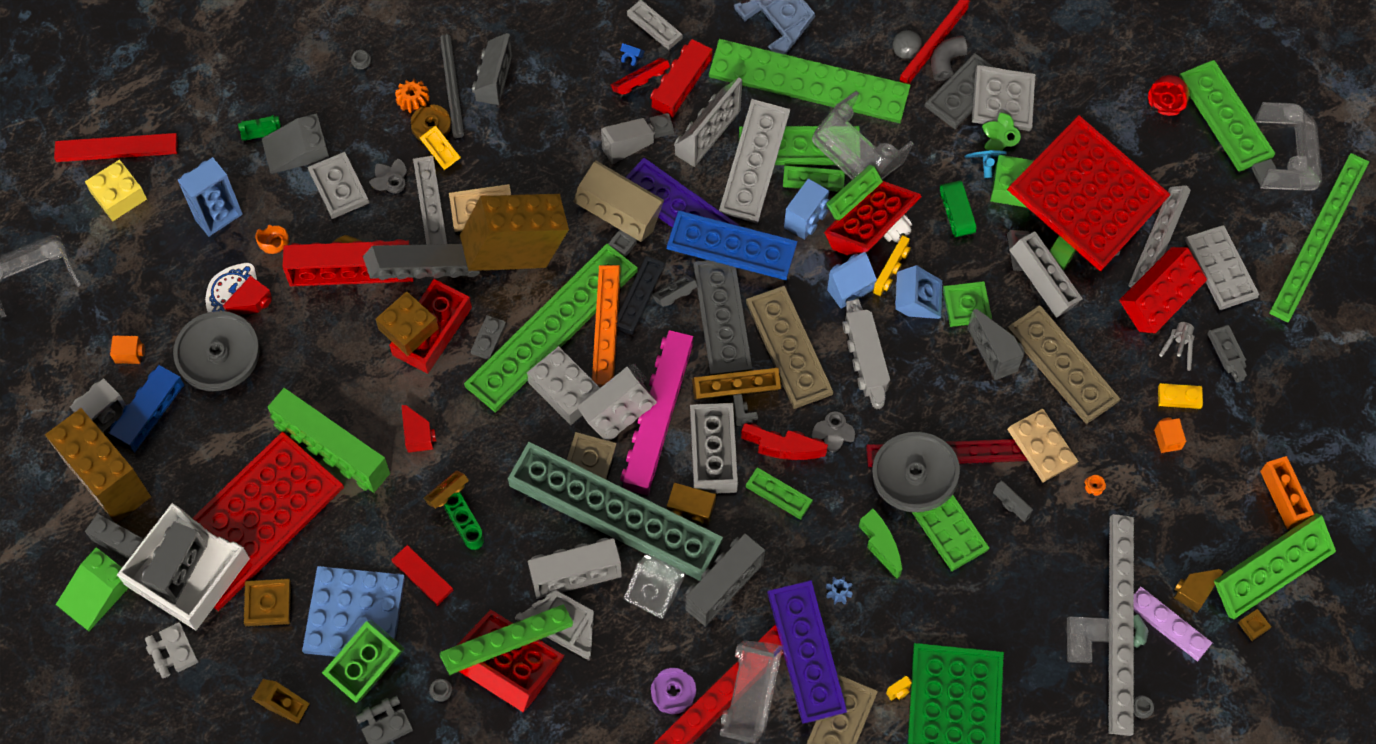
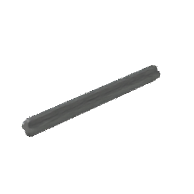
(452, 88)

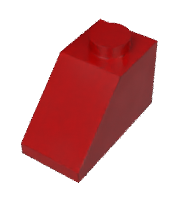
(249, 298)
(417, 431)

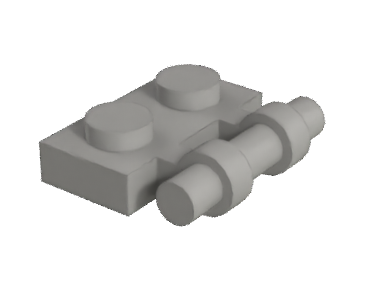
(178, 648)

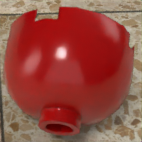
(1169, 95)

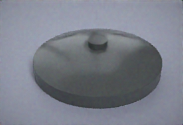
(216, 351)
(916, 472)

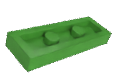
(828, 178)
(854, 192)
(779, 493)

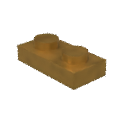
(442, 492)

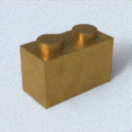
(691, 503)

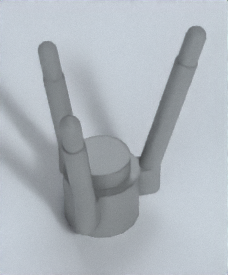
(1183, 335)

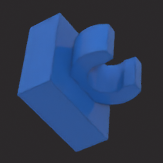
(631, 52)

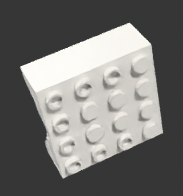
(209, 580)

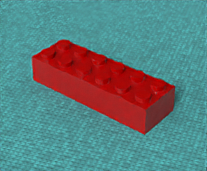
(332, 263)

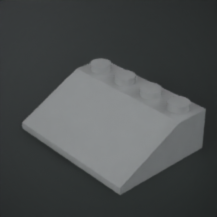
(709, 123)

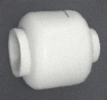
(900, 228)

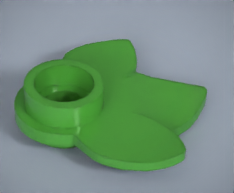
(998, 132)

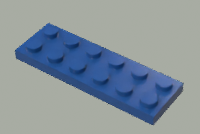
(732, 245)

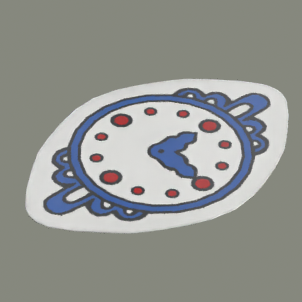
(226, 284)

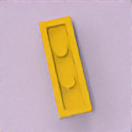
(892, 266)

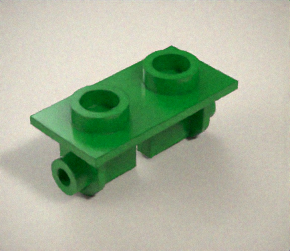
(259, 128)

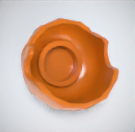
(272, 239)

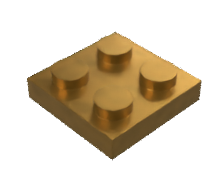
(267, 602)

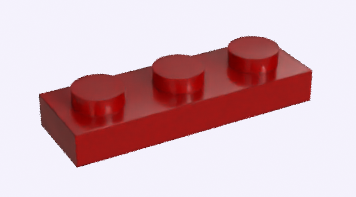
(640, 76)

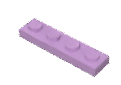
(1170, 624)

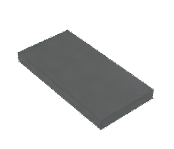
(955, 97)

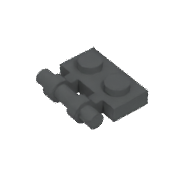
(388, 728)

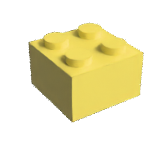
(116, 190)

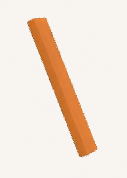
(606, 324)

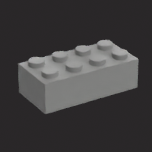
(713, 448)
(575, 567)

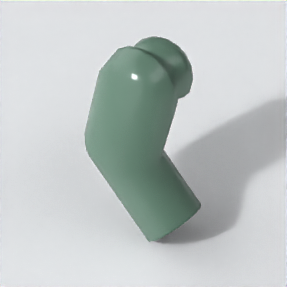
(1141, 631)

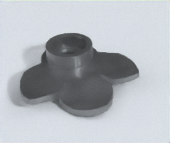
(387, 176)
(834, 434)

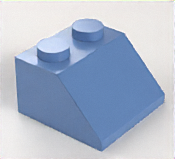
(918, 293)

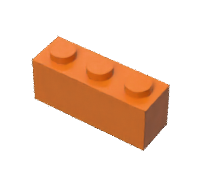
(1286, 492)

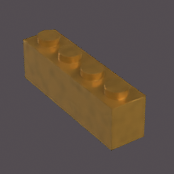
(736, 383)

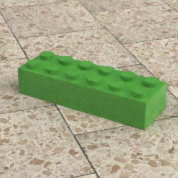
(328, 440)

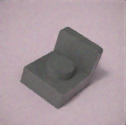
(741, 412)

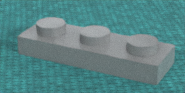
(654, 24)

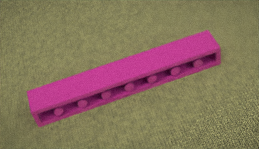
(656, 421)

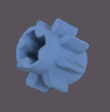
(838, 597)

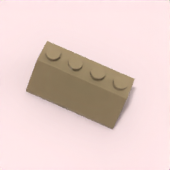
(619, 201)

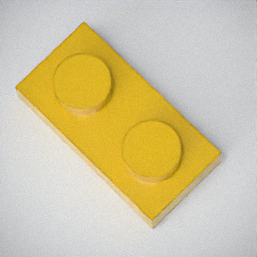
(439, 148)
(1180, 396)

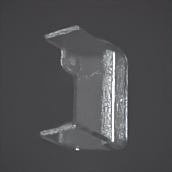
(850, 148)
(1302, 170)
(33, 254)
(752, 691)

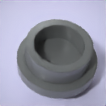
(360, 59)
(440, 690)
(1143, 707)

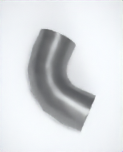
(944, 53)

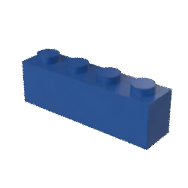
(146, 408)

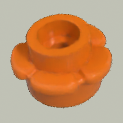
(1095, 479)

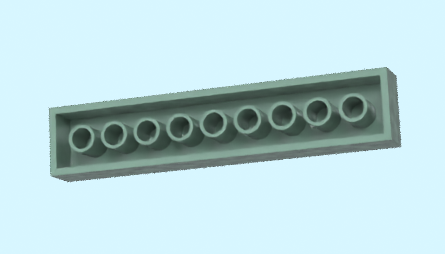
(614, 511)

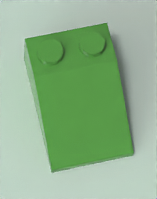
(92, 590)

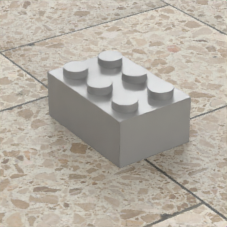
(562, 384)
(616, 404)

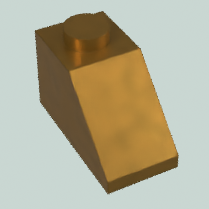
(1196, 588)
(280, 700)

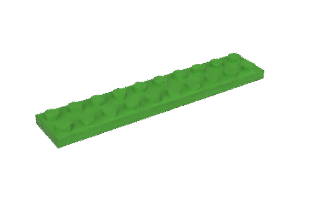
(809, 80)
(545, 331)

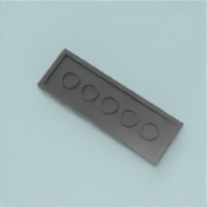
(722, 318)

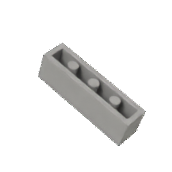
(1045, 274)

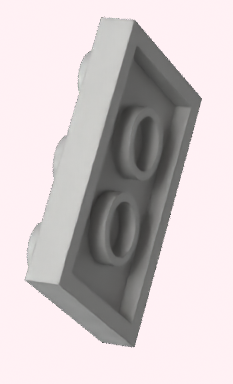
(338, 185)

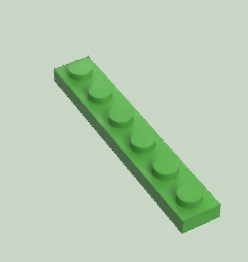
(506, 639)

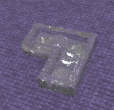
(1081, 633)

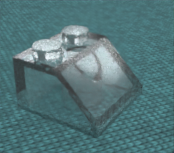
(654, 585)

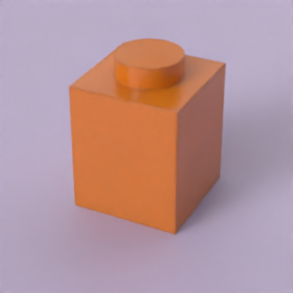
(127, 349)
(1170, 435)

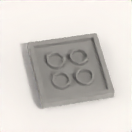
(1003, 92)

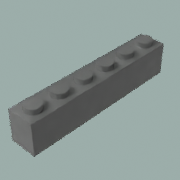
(417, 261)

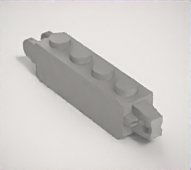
(867, 353)

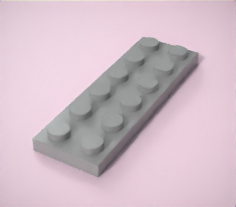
(754, 161)

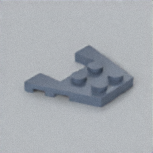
(788, 16)

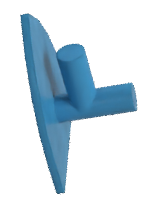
(988, 162)

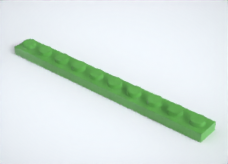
(1318, 238)

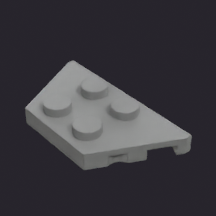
(576, 638)

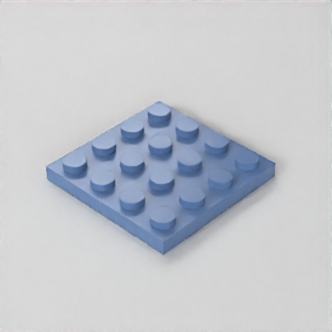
(345, 601)

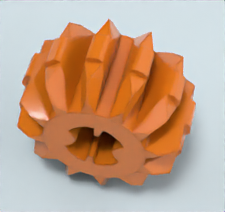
(412, 95)

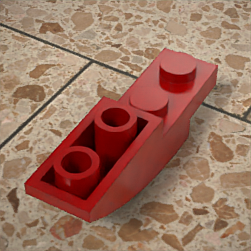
(791, 447)

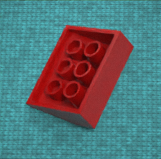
(870, 219)
(517, 673)

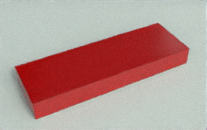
(422, 575)

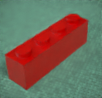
(681, 78)

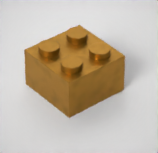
(407, 323)

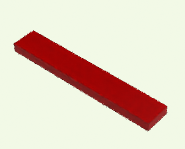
(937, 37)
(116, 147)

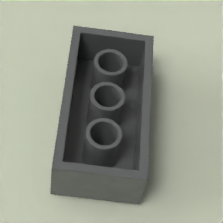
(724, 579)

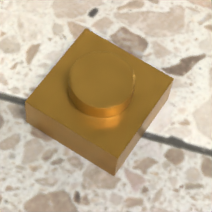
(1254, 625)

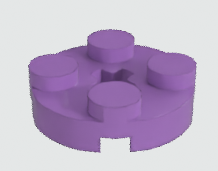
(667, 702)

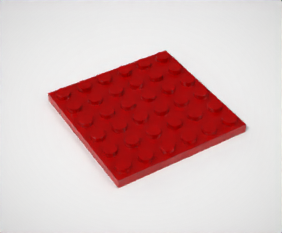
(1089, 192)

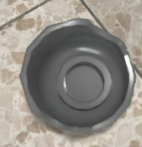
(907, 44)

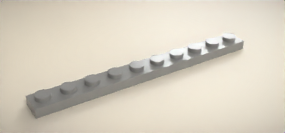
(1121, 625)

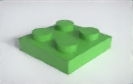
(963, 299)

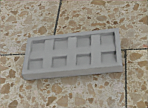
(1222, 266)

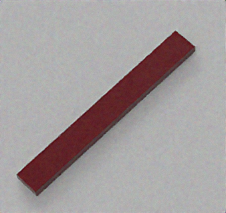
(972, 451)

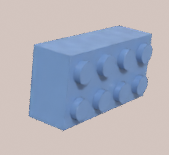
(210, 196)

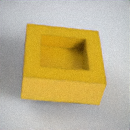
(899, 689)

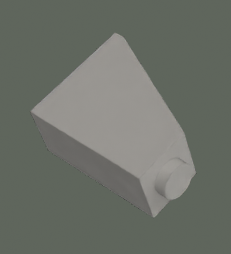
(626, 138)

